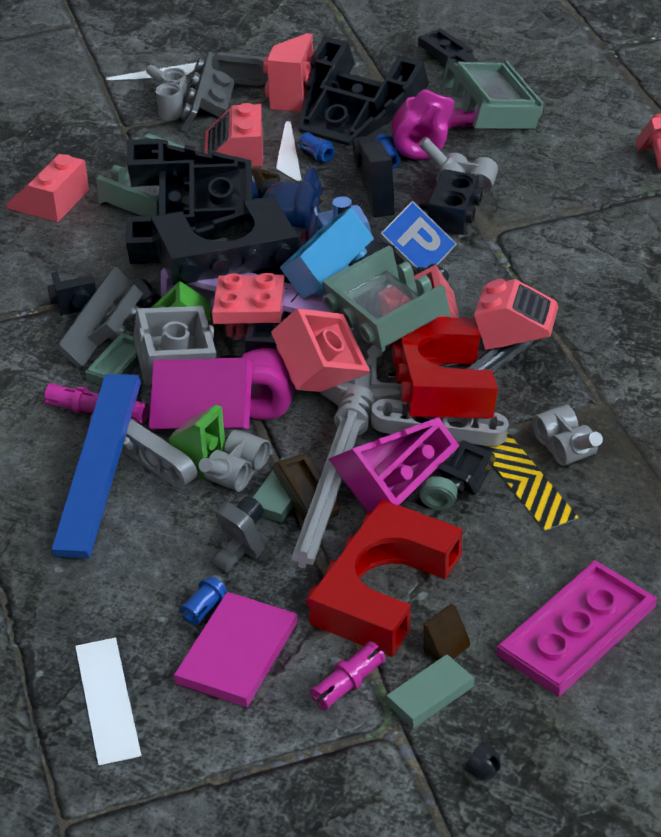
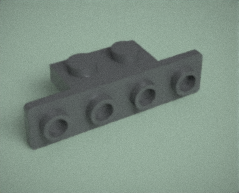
(207, 90)
(100, 317)

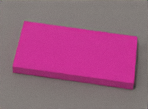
(576, 627)

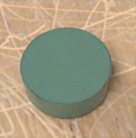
(438, 493)

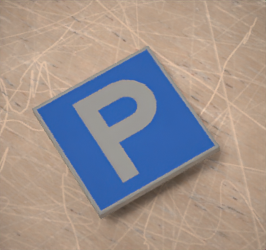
(417, 238)

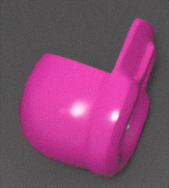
(420, 118)
(270, 384)

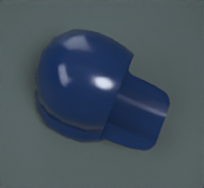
(299, 200)

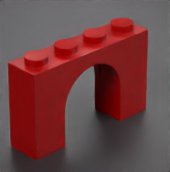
(441, 390)
(386, 537)

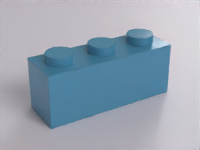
(327, 253)

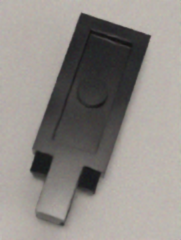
(444, 45)

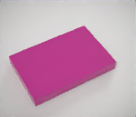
(193, 385)
(236, 649)

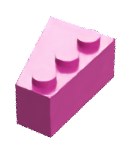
(395, 464)

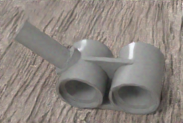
(170, 92)
(483, 166)
(563, 436)
(238, 463)

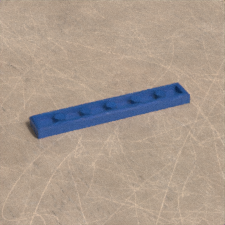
(96, 467)

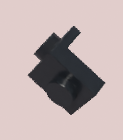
(70, 294)
(468, 467)

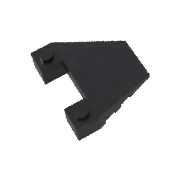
(349, 105)
(192, 182)

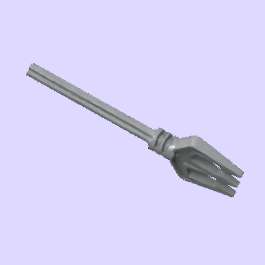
(351, 419)

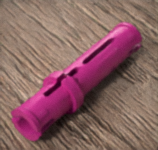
(82, 401)

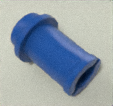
(388, 144)
(321, 150)
(203, 600)

